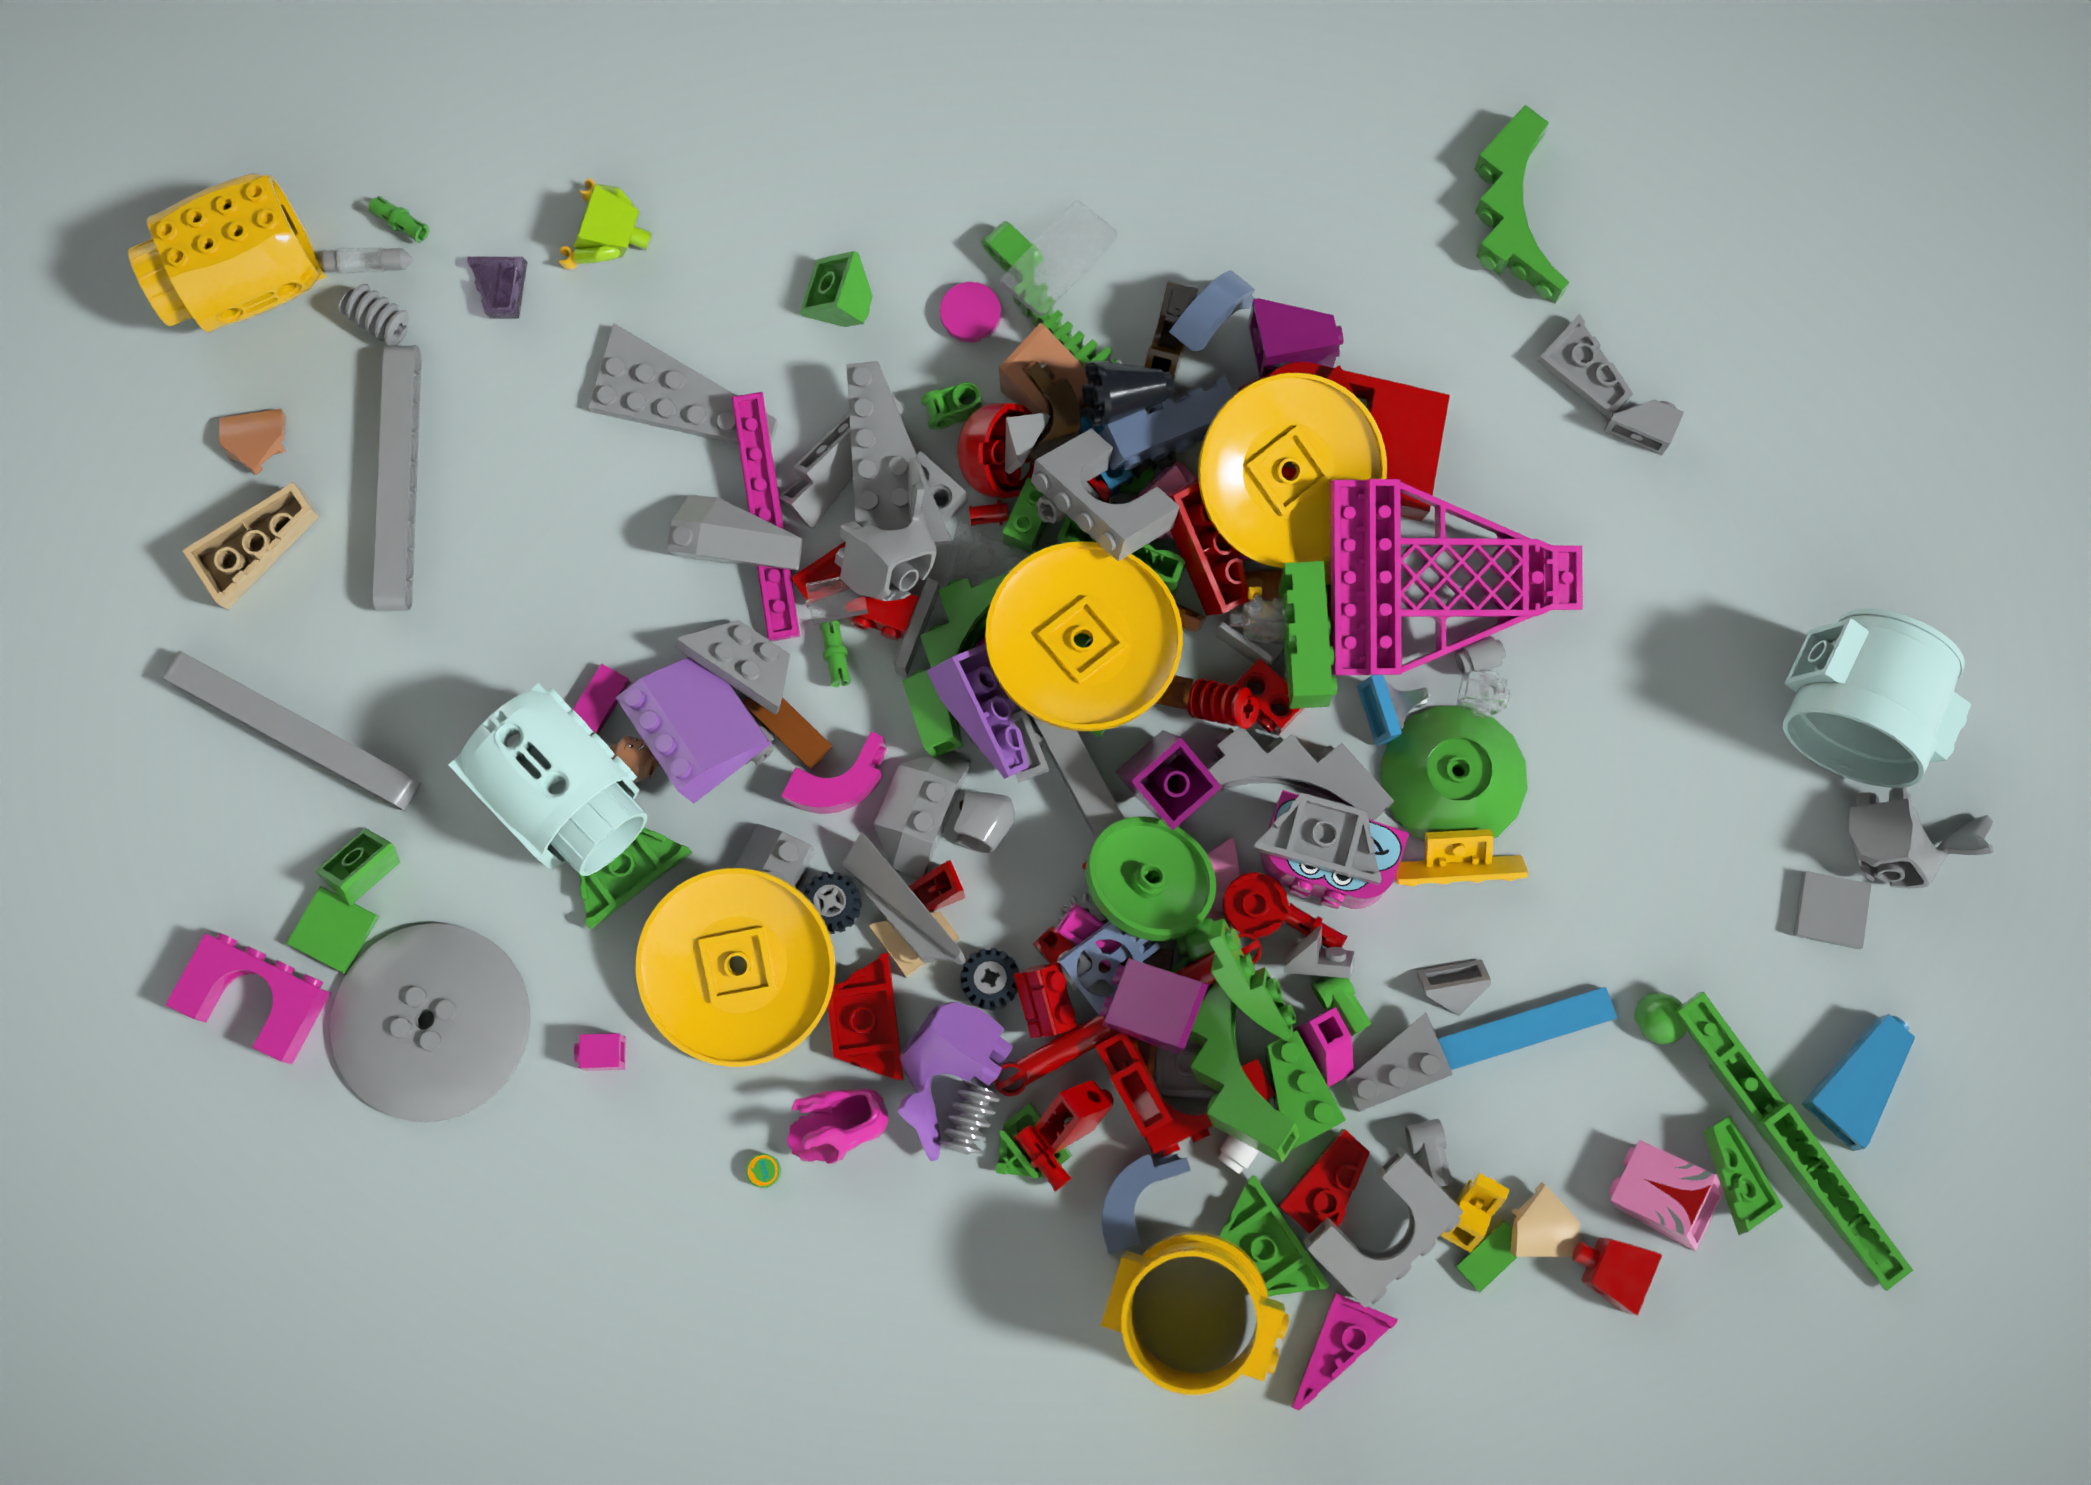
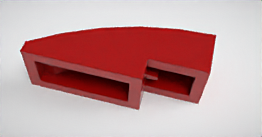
(1134, 1083)

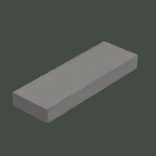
(916, 627)

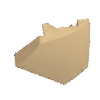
(1544, 1227)

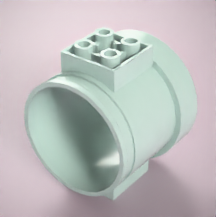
(1876, 697)

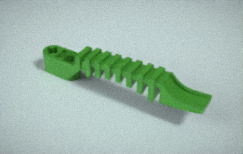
(1006, 247)

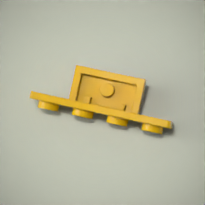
(1460, 858)

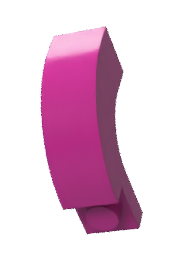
(840, 792)

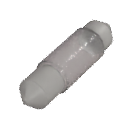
(363, 260)

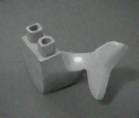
(889, 561)
(1895, 846)

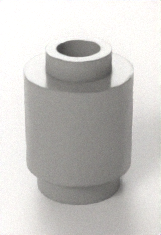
(1480, 655)

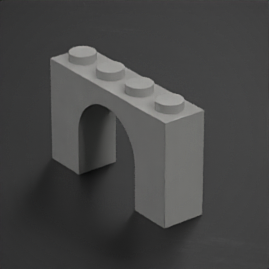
(1116, 527)
(1370, 1272)

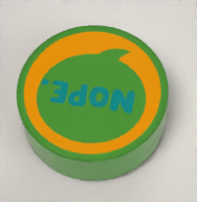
(763, 1170)

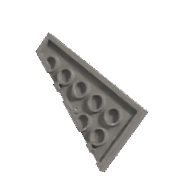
(882, 456)

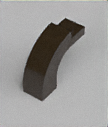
(1166, 349)
(1062, 408)

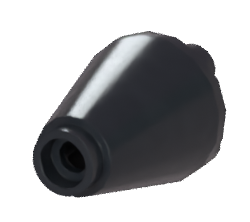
(1123, 389)

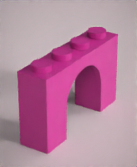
(219, 963)

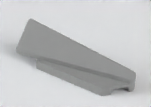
(823, 474)
(899, 904)

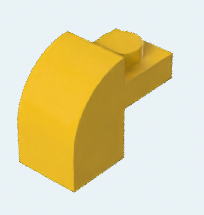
(1479, 1202)

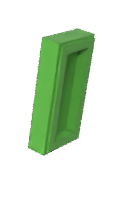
(1488, 1258)

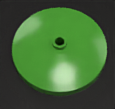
(1150, 879)

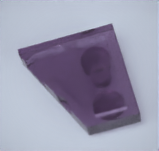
(500, 284)

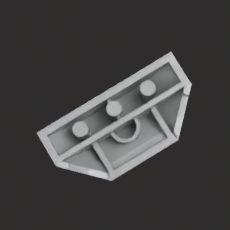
(918, 810)

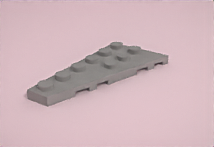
(659, 391)

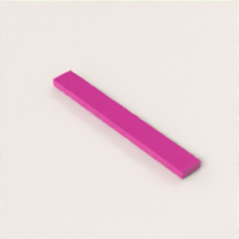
(764, 503)

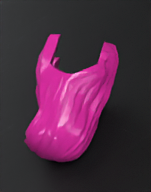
(836, 1124)

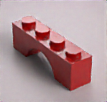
(1196, 1127)

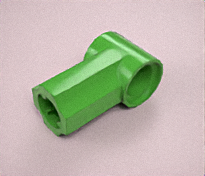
(1340, 993)

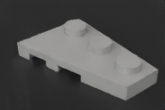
(1582, 366)
(1401, 1066)

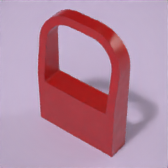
(1409, 424)

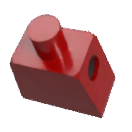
(1083, 1103)
(1618, 1271)

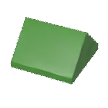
(359, 865)

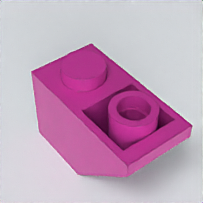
(1329, 1045)

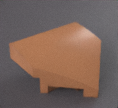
(253, 437)

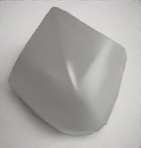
(983, 820)

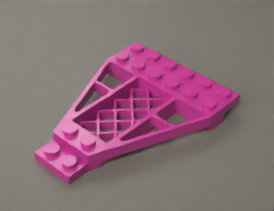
(1368, 576)

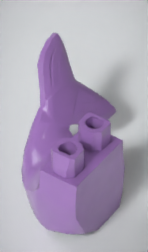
(954, 1042)

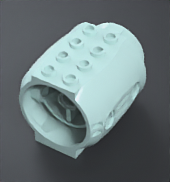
(553, 782)

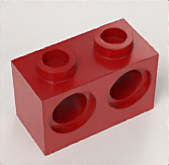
(1274, 692)

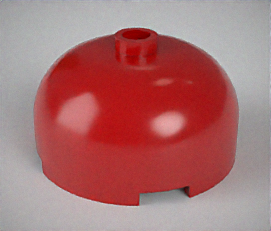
(983, 451)

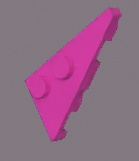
(1343, 1337)

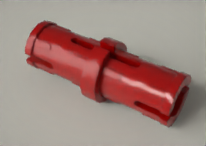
(1307, 924)
(1042, 1158)

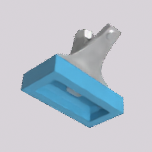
(1388, 707)

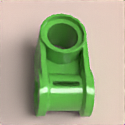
(950, 405)

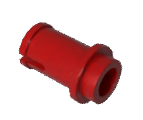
(989, 514)

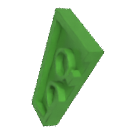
(1741, 1177)

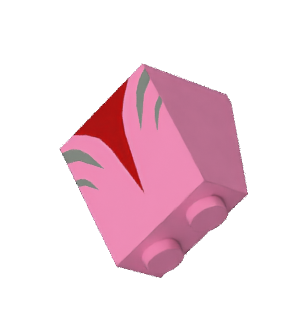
(1667, 1193)

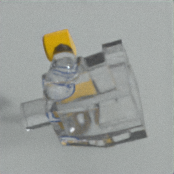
(1261, 619)

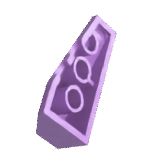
(981, 707)

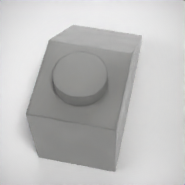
(1647, 425)

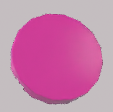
(970, 312)

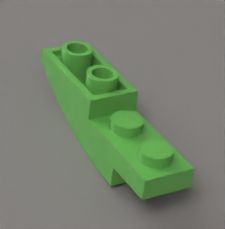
(1249, 989)

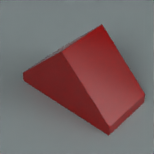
(938, 887)

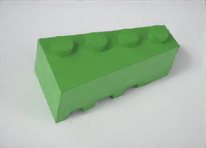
(1307, 635)

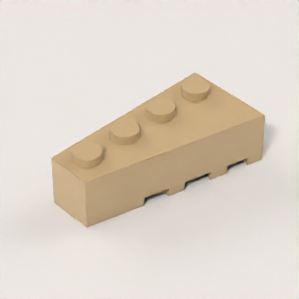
(249, 544)

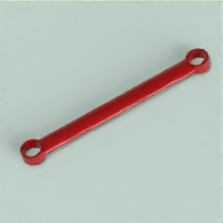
(1093, 1032)

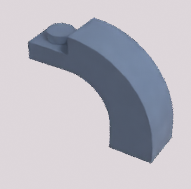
(1211, 309)
(1119, 1205)

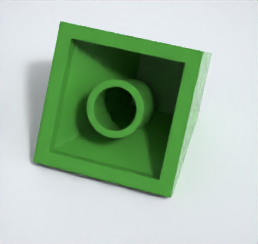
(838, 291)

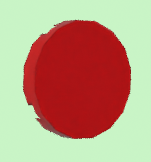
(1255, 904)

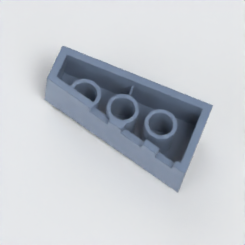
(1166, 427)

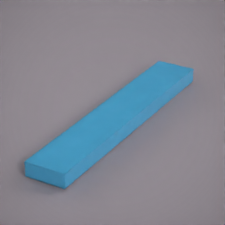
(1528, 1028)

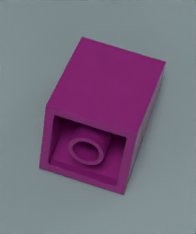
(1291, 335)
(1168, 778)
(1153, 1005)

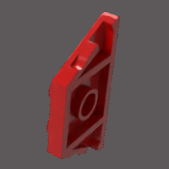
(866, 1020)

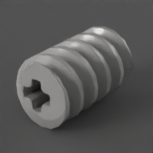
(375, 314)
(969, 1119)

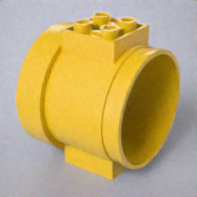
(1271, 1320)

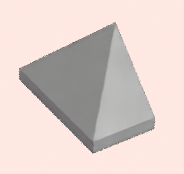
(1020, 438)
(1455, 984)

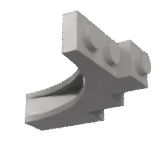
(1335, 776)

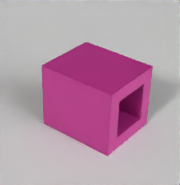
(600, 1052)

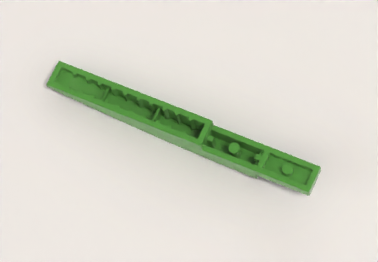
(1792, 1141)

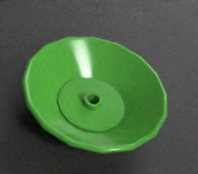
(1428, 794)

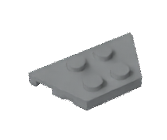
(741, 659)
(1324, 837)

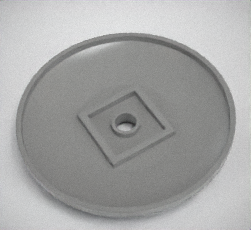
(475, 1033)

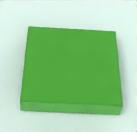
(332, 930)

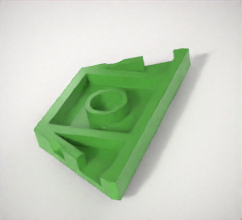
(629, 874)
(1271, 1243)

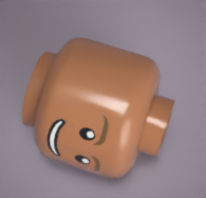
(636, 756)

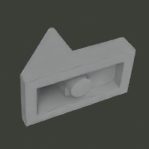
(1312, 959)

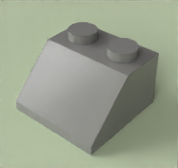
(776, 854)

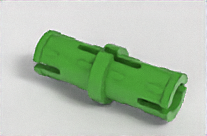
(398, 219)
(835, 654)

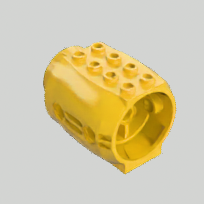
(225, 254)

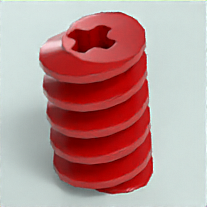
(1222, 703)

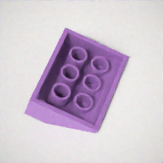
(693, 725)

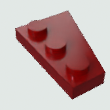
(1327, 1184)

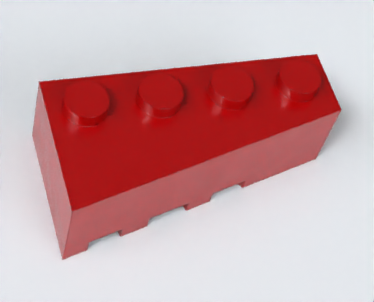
(1208, 558)

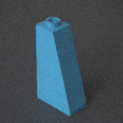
(1860, 1084)

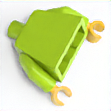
(605, 227)

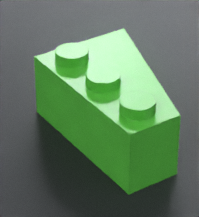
(1301, 1089)

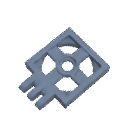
(1130, 946)

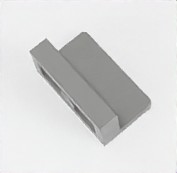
(1248, 648)

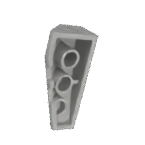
(725, 533)

